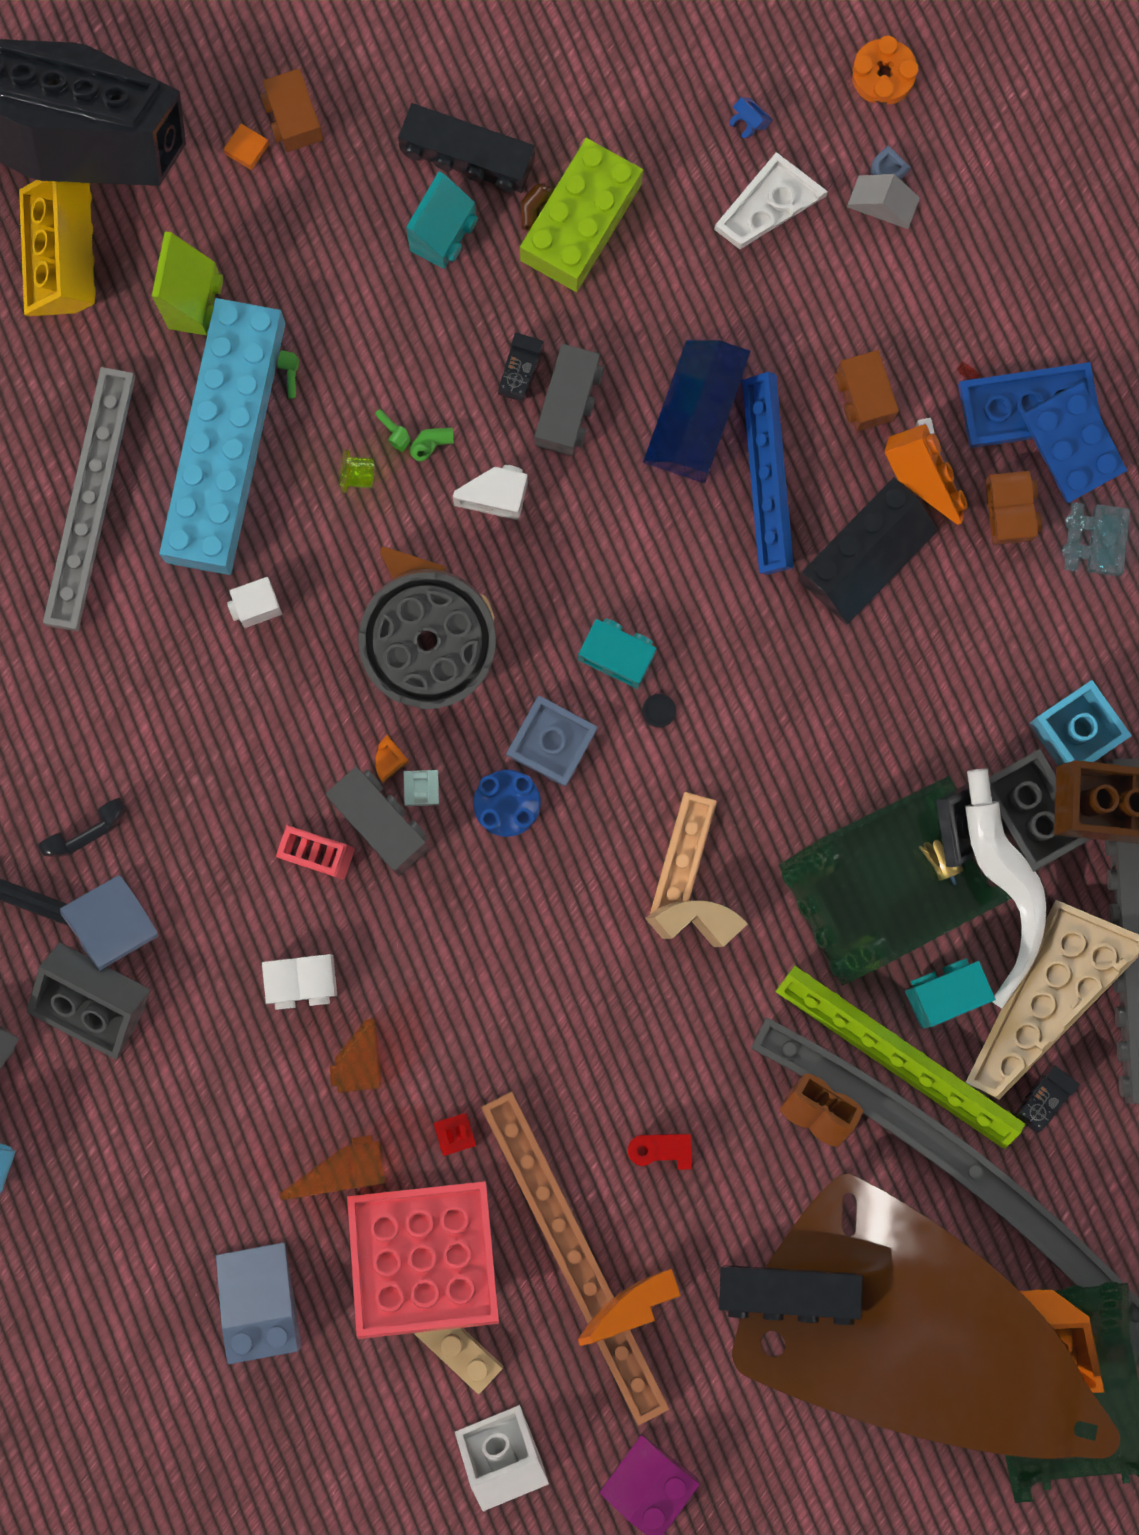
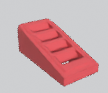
(341, 861)

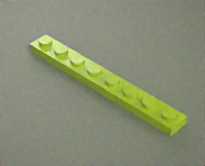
(900, 1057)

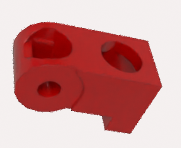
(650, 1148)

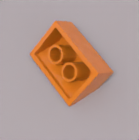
(1074, 1331)

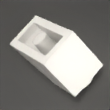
(495, 492)

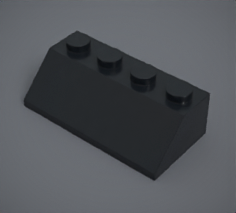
(869, 551)

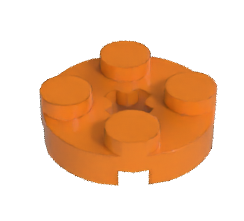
(888, 53)

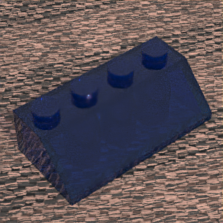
(697, 408)

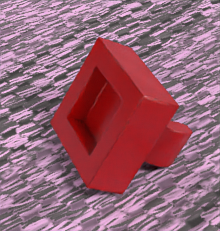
(454, 1134)

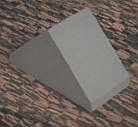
(884, 199)

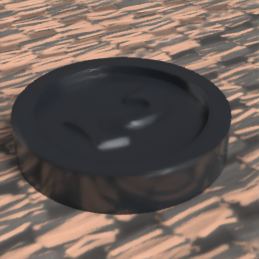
(659, 710)

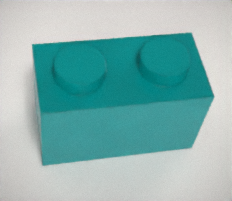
(617, 652)

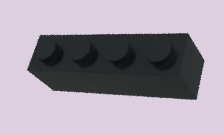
(466, 148)
(791, 1292)

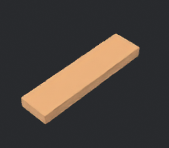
(684, 850)

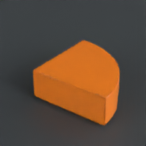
(388, 759)

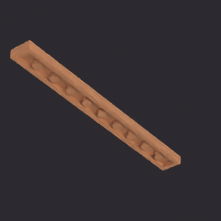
(572, 1253)

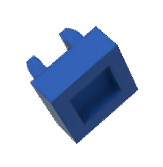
(752, 114)

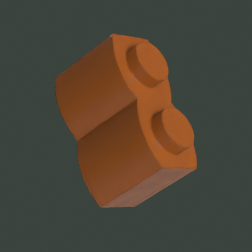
(1012, 507)
(823, 1111)

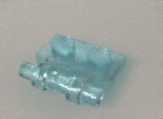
(1107, 539)

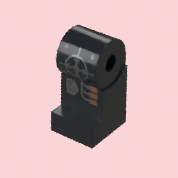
(521, 367)
(1046, 1098)

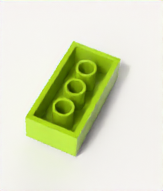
(581, 214)

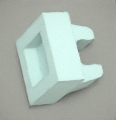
(421, 788)

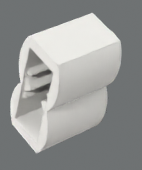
(299, 980)

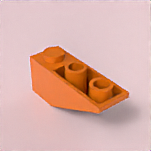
(920, 467)

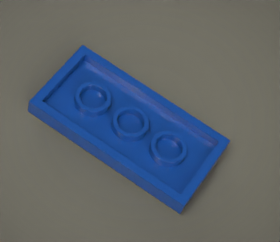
(995, 403)

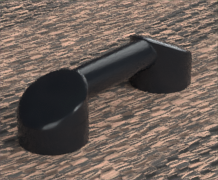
(110, 814)

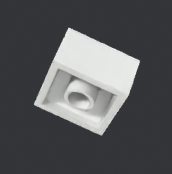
(501, 1458)

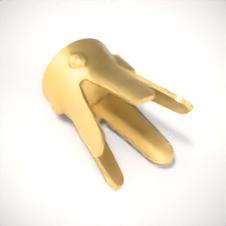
(937, 858)

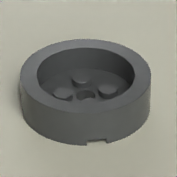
(432, 603)

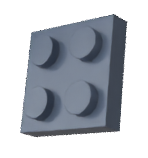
(551, 741)

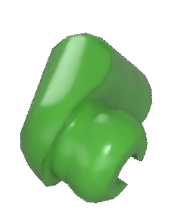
(428, 440)

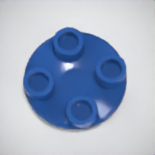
(506, 803)

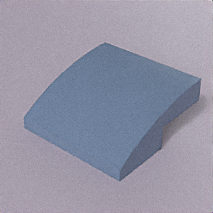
(109, 922)

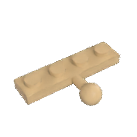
(463, 1356)

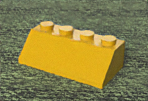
(56, 247)

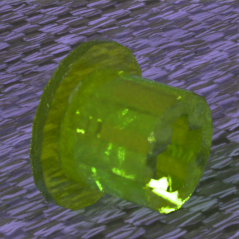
(356, 472)

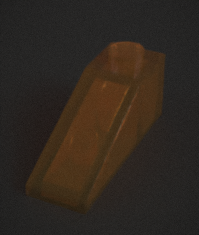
(348, 1168)

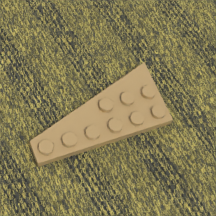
(1071, 971)

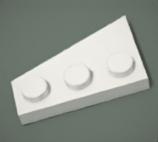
(768, 201)

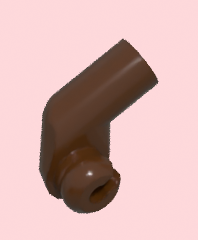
(531, 202)

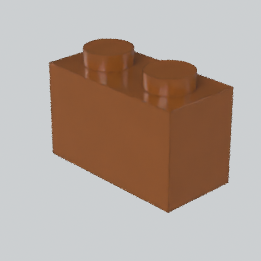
(292, 110)
(866, 391)

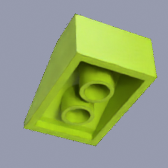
(185, 286)

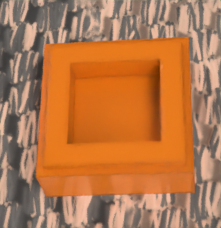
(246, 146)

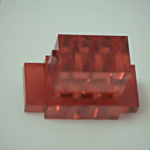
(968, 372)

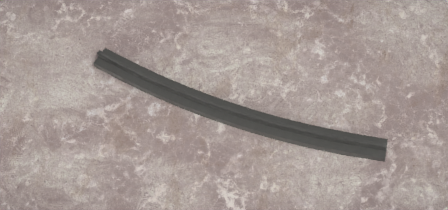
(945, 1151)

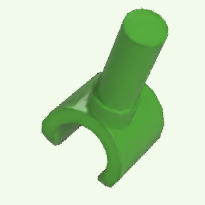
(289, 362)
(399, 437)

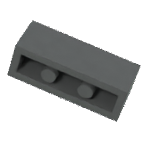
(568, 400)

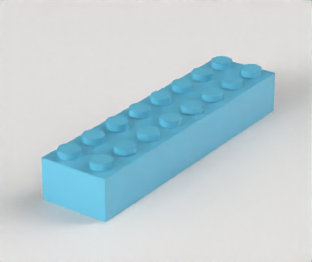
(222, 436)

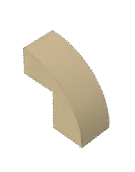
(713, 920)

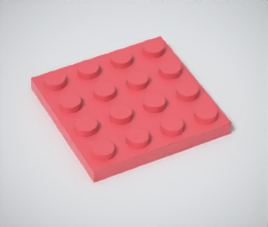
(422, 1260)

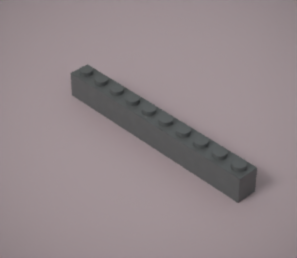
(1124, 912)

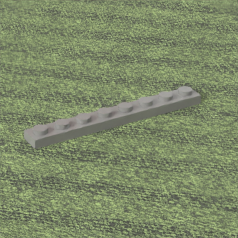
(89, 499)

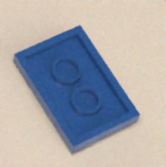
(1074, 442)

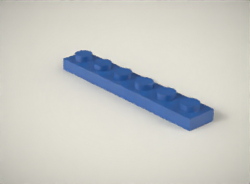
(767, 473)

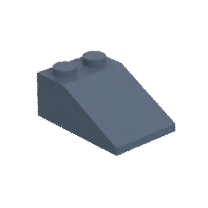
(257, 1303)

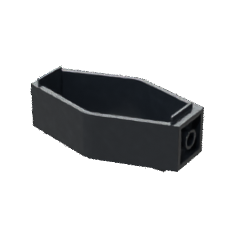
(85, 116)

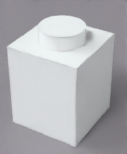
(254, 603)

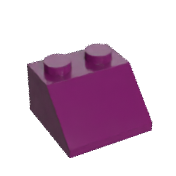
(649, 1487)

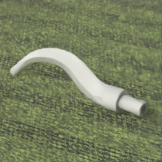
(1009, 871)

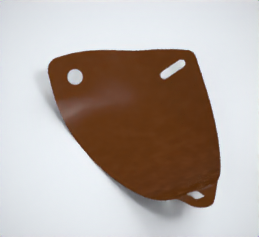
(940, 1340)

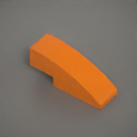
(631, 1307)

